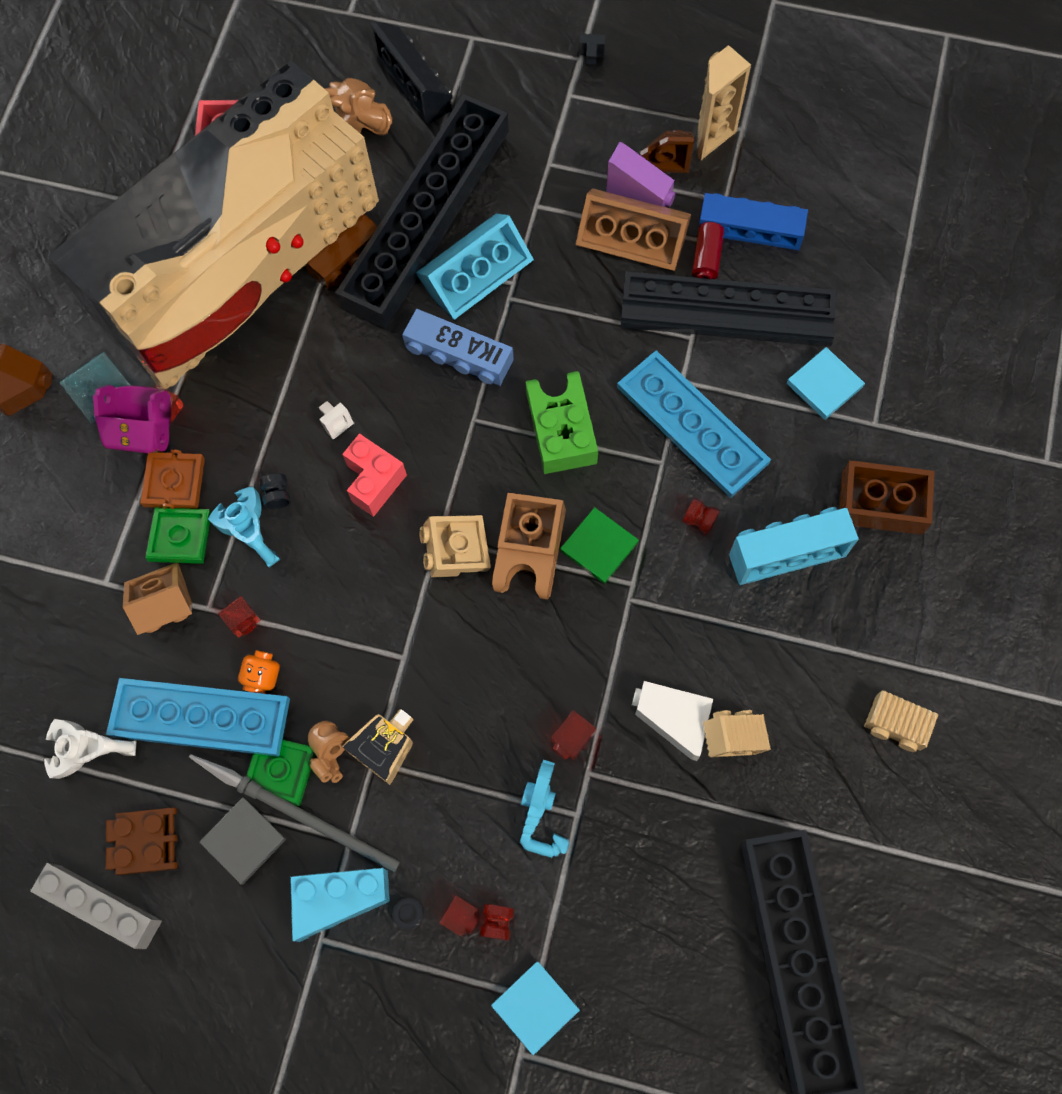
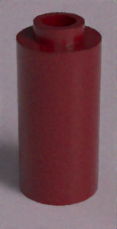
(708, 250)

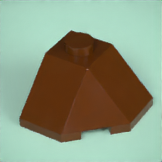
(670, 151)
(21, 380)

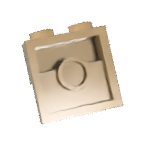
(454, 545)

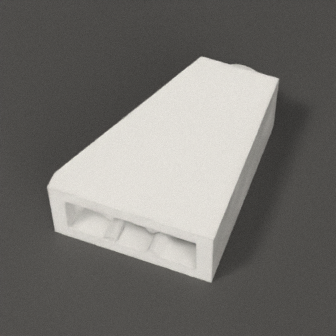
(674, 715)

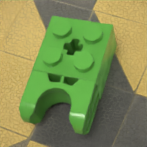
(560, 418)

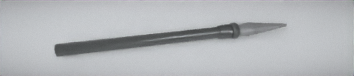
(257, 791)

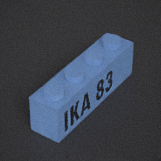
(458, 347)

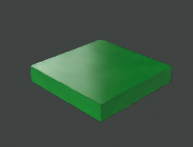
(178, 535)
(599, 545)
(283, 774)

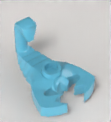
(243, 522)
(538, 798)

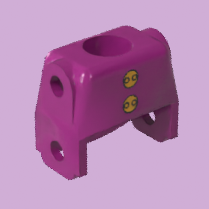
(133, 418)

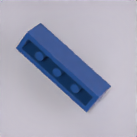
(756, 221)

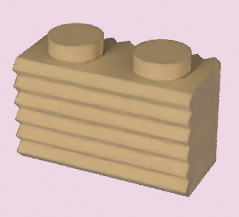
(900, 721)
(736, 734)

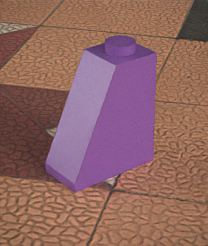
(638, 178)

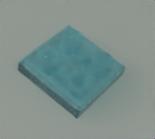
(84, 382)

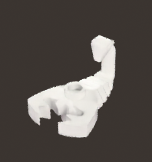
(77, 746)

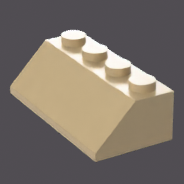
(721, 99)

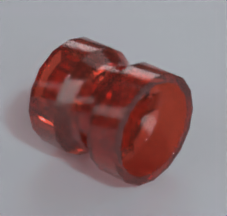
(701, 516)
(502, 916)

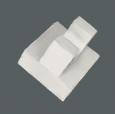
(335, 419)

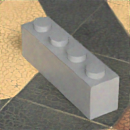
(96, 906)

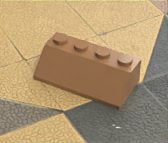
(632, 229)

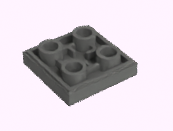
(242, 840)

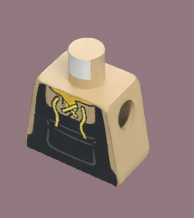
(382, 745)

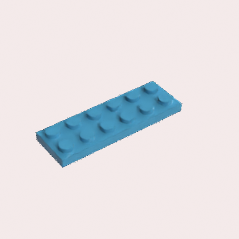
(693, 424)
(198, 717)

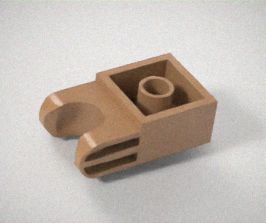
(527, 550)

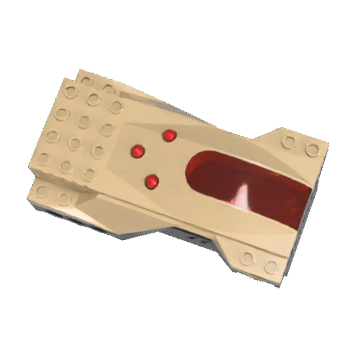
(220, 224)

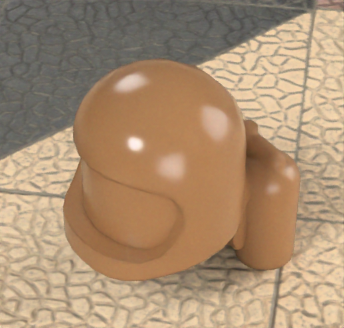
(327, 745)

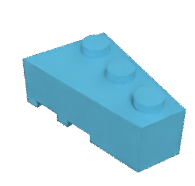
(332, 898)

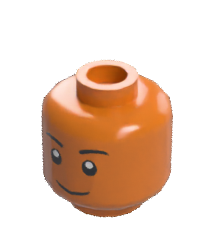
(258, 672)

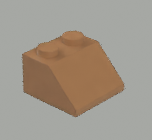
(157, 599)

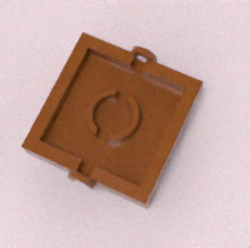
(172, 480)

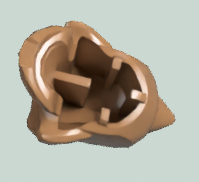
(356, 106)

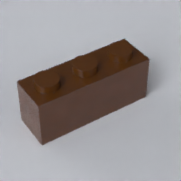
(338, 258)

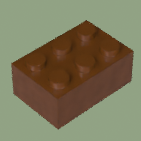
(888, 496)

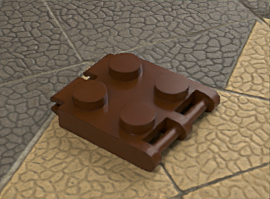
(141, 842)

